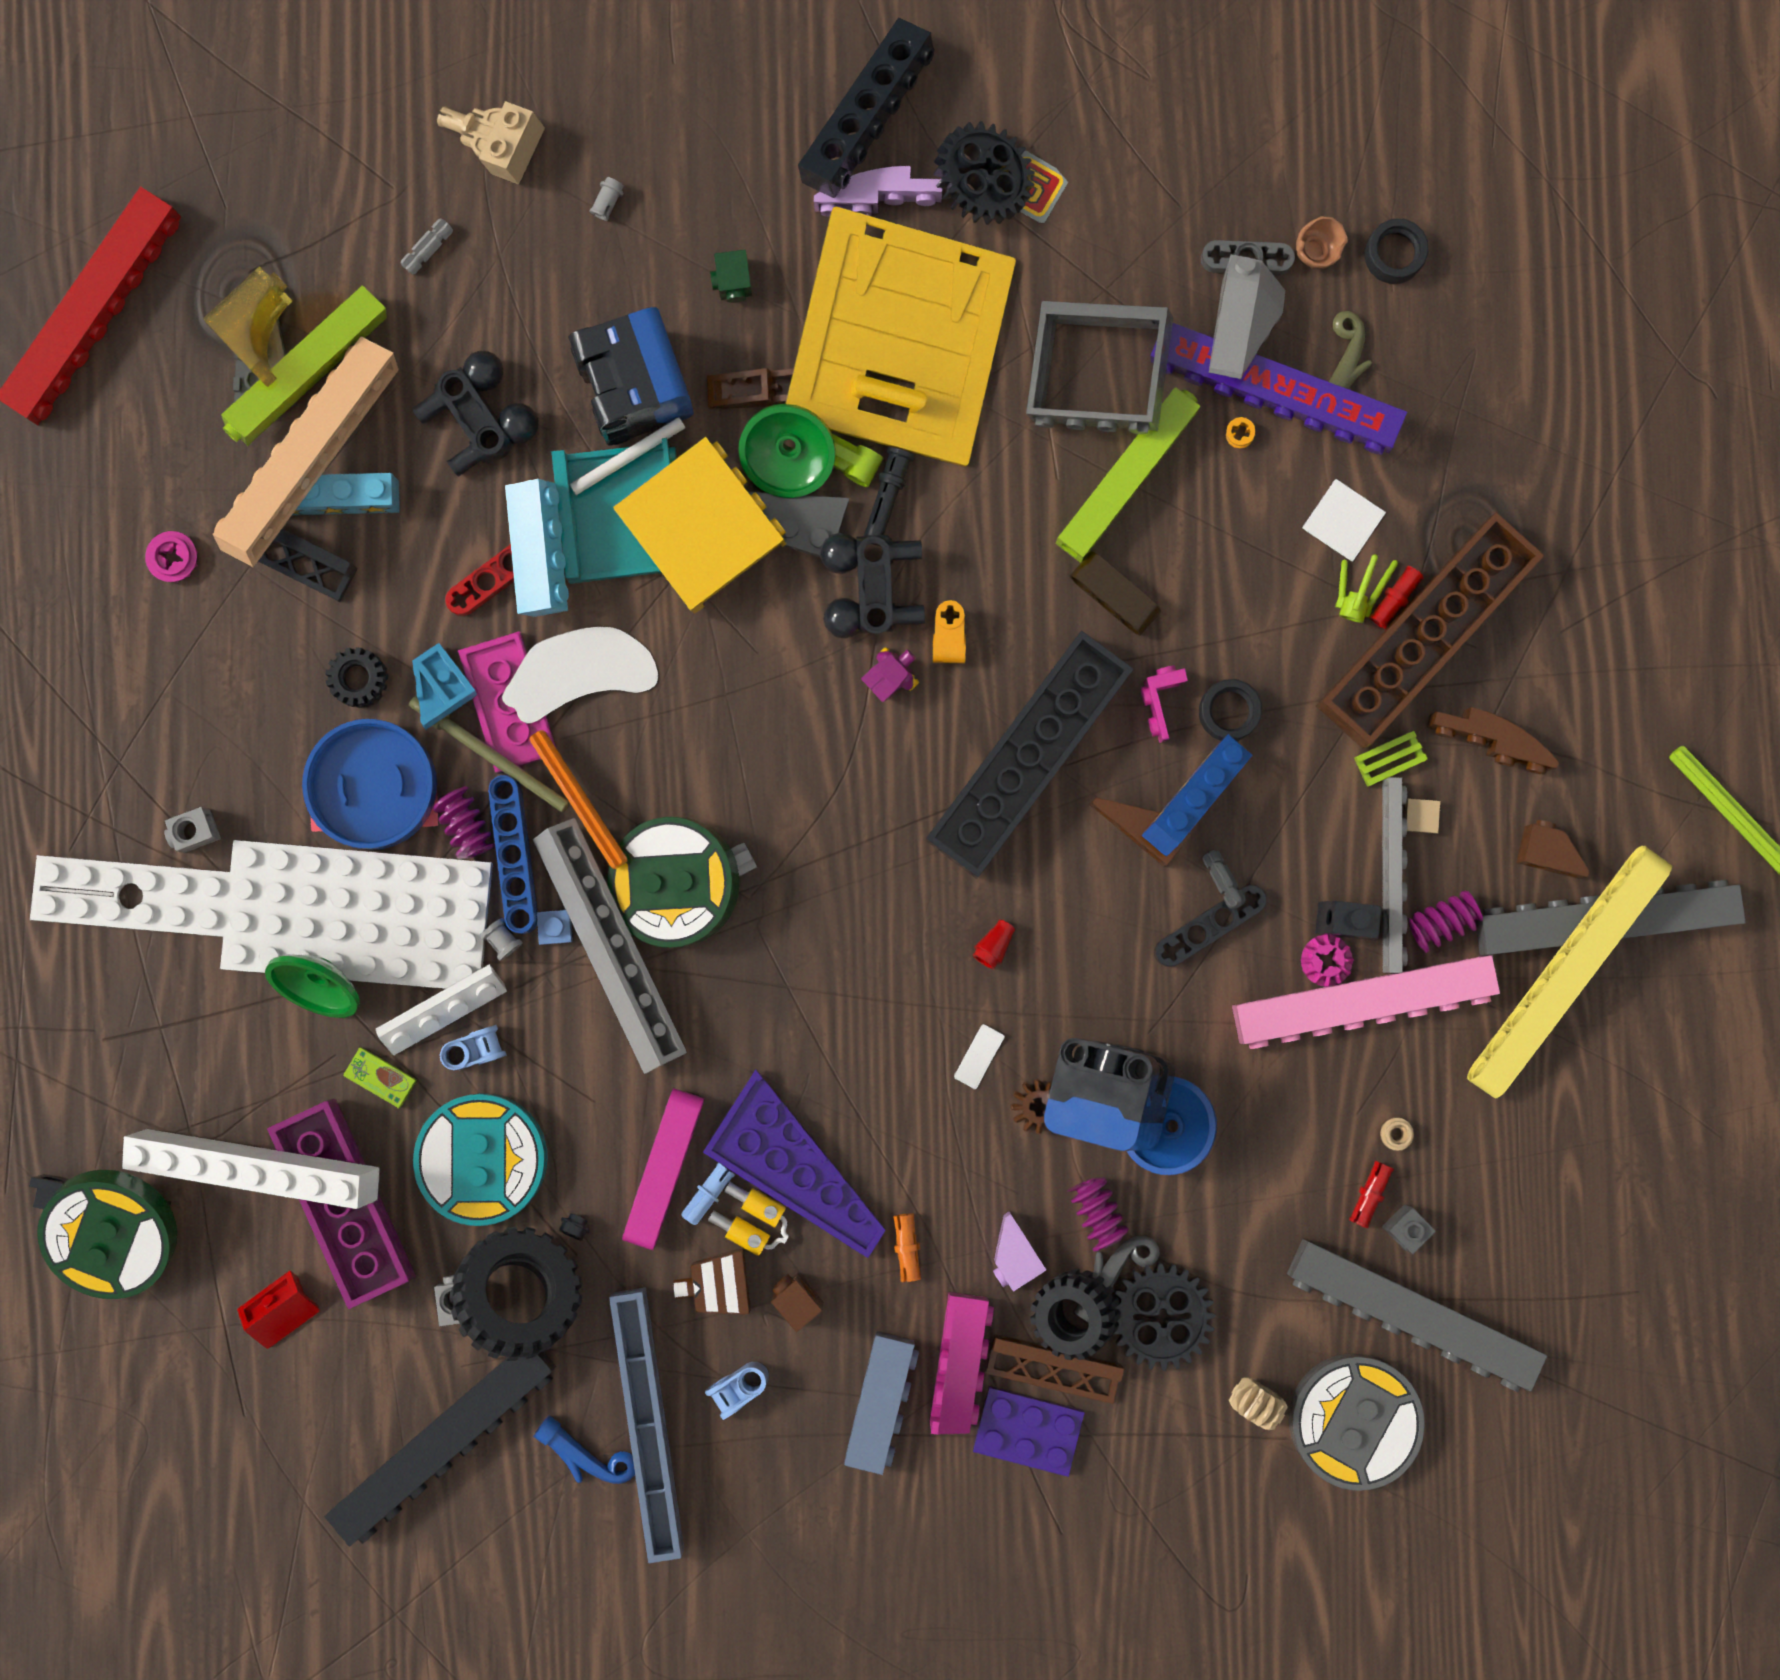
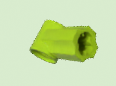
(856, 462)

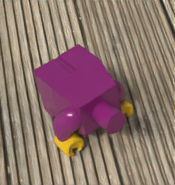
(890, 674)

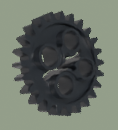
(984, 173)
(1161, 1346)

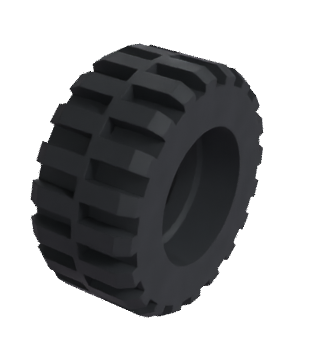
(546, 1262)

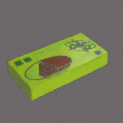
(380, 1077)

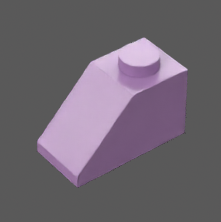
(1015, 1256)

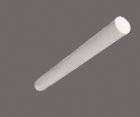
(627, 456)

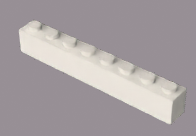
(251, 1168)

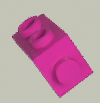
(1166, 678)

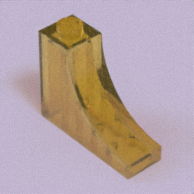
(248, 317)

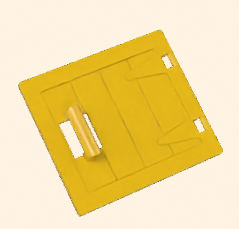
(906, 314)

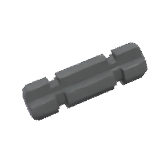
(1224, 879)

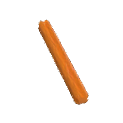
(578, 799)

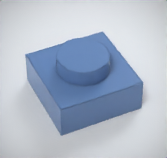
(554, 927)

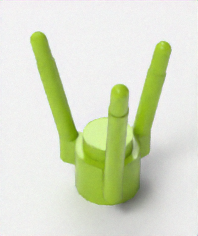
(1355, 605)

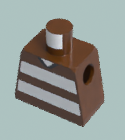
(717, 1284)

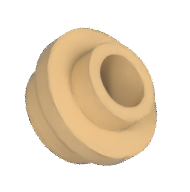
(1405, 1139)

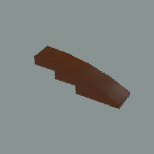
(749, 388)

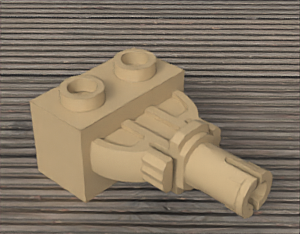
(498, 136)

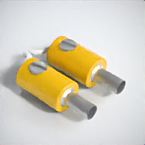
(761, 1207)

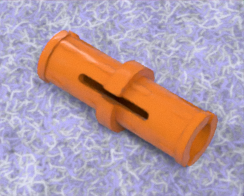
(907, 1247)

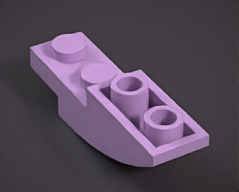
(881, 184)

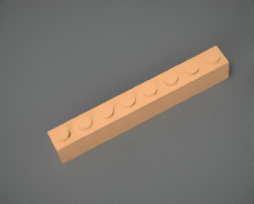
(305, 451)

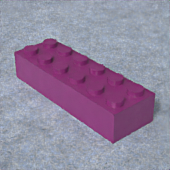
(355, 1242)

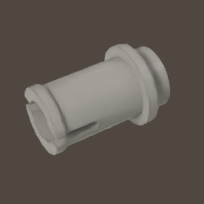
(607, 198)

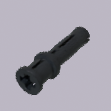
(891, 482)

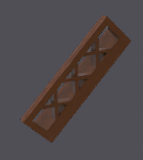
(1037, 1353)

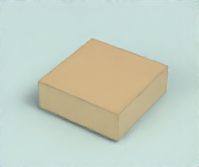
(1422, 816)

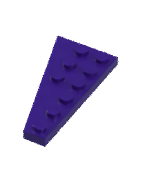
(779, 1157)

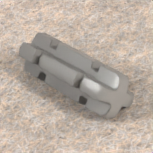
(426, 246)

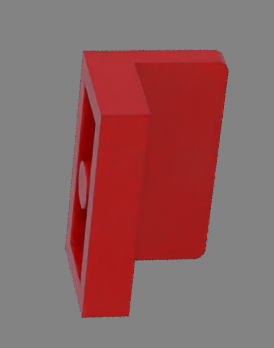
(277, 1310)

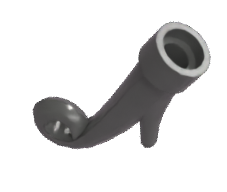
(1117, 1261)

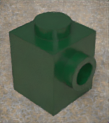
(732, 276)

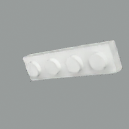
(441, 1010)

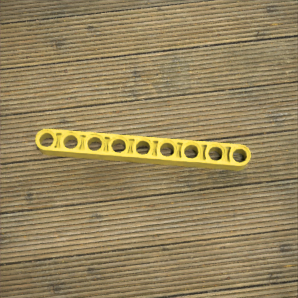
(1569, 971)

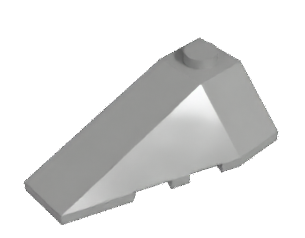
(1246, 314)

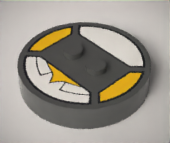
(1356, 1421)

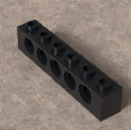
(868, 91)

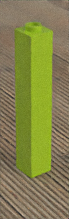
(303, 366)
(1127, 475)

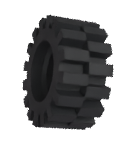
(338, 671)

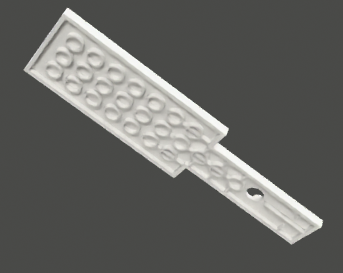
(358, 909)

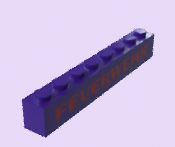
(1289, 393)

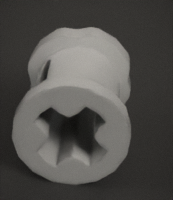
(501, 939)

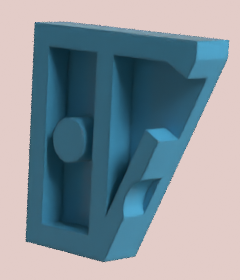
(439, 685)

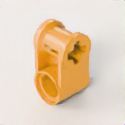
(949, 639)

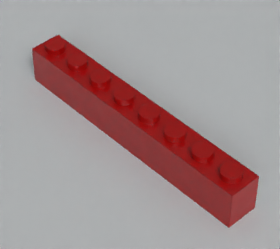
(89, 306)

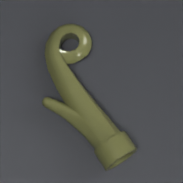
(1347, 369)

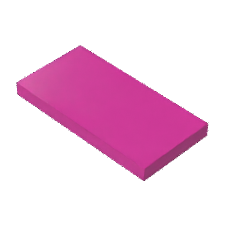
(489, 671)

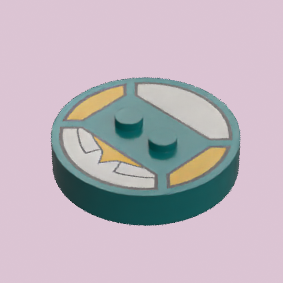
(480, 1159)

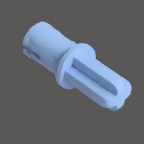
(707, 1194)

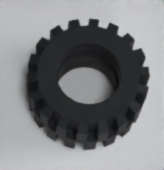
(1055, 1327)

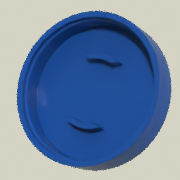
(369, 784)

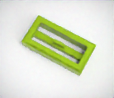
(1415, 747)

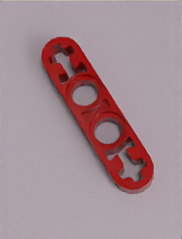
(502, 580)

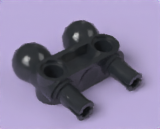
(480, 373)
(844, 553)

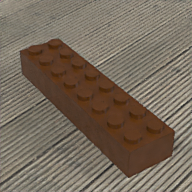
(1430, 630)

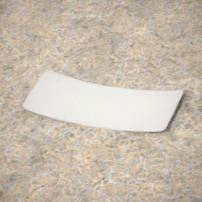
(979, 1056)

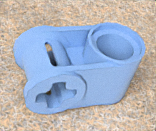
(474, 1048)
(733, 1392)

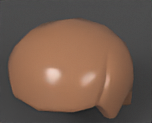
(1321, 242)

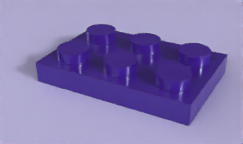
(1028, 1431)

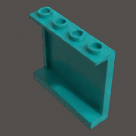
(593, 534)

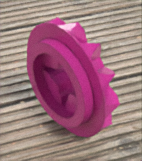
(166, 543)
(1313, 965)

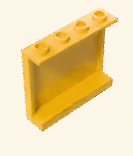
(700, 523)

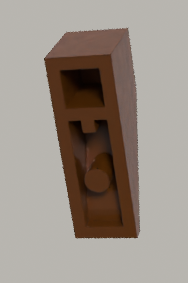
(1133, 823)

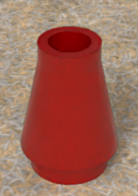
(994, 944)

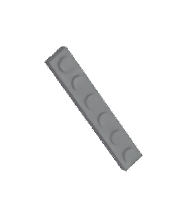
(1394, 860)

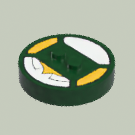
(675, 882)
(107, 1234)

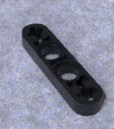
(1212, 929)

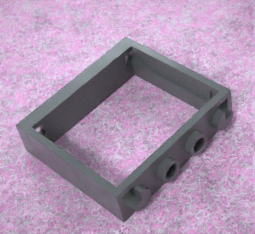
(1098, 315)

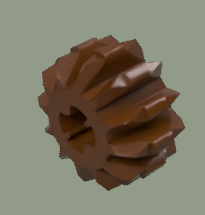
(1025, 1103)

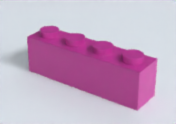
(959, 1364)

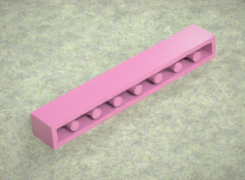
(1365, 1000)

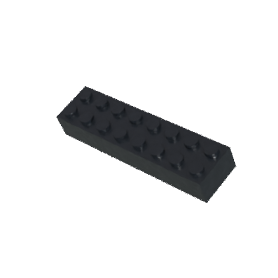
(1029, 754)

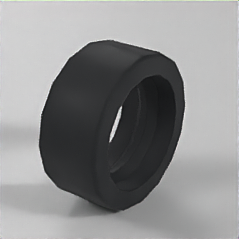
(1413, 234)
(1239, 687)

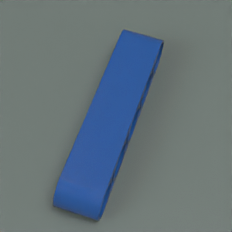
(503, 841)

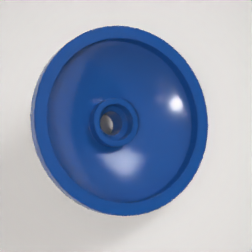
(1193, 1139)

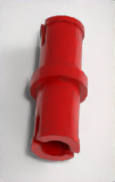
(1396, 597)
(1371, 1194)

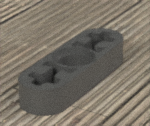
(1225, 247)

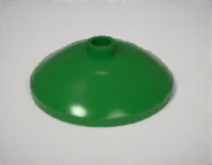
(781, 468)
(313, 985)

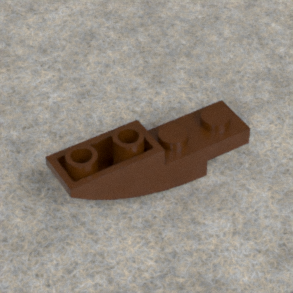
(1506, 740)

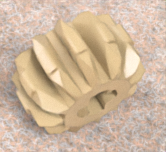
(1258, 1403)

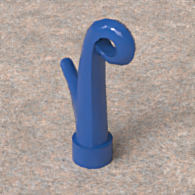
(577, 1456)

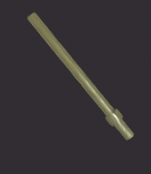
(497, 760)

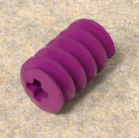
(462, 824)
(1444, 920)
(1099, 1212)

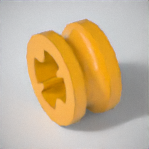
(1235, 424)

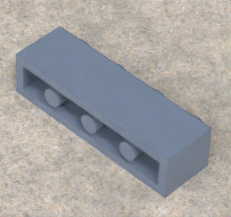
(879, 1403)

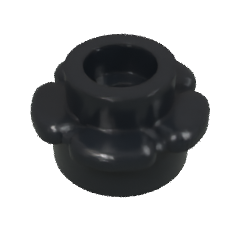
(574, 1227)

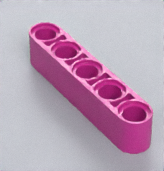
(663, 1169)

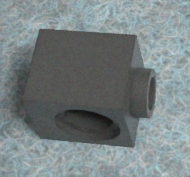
(1408, 1229)

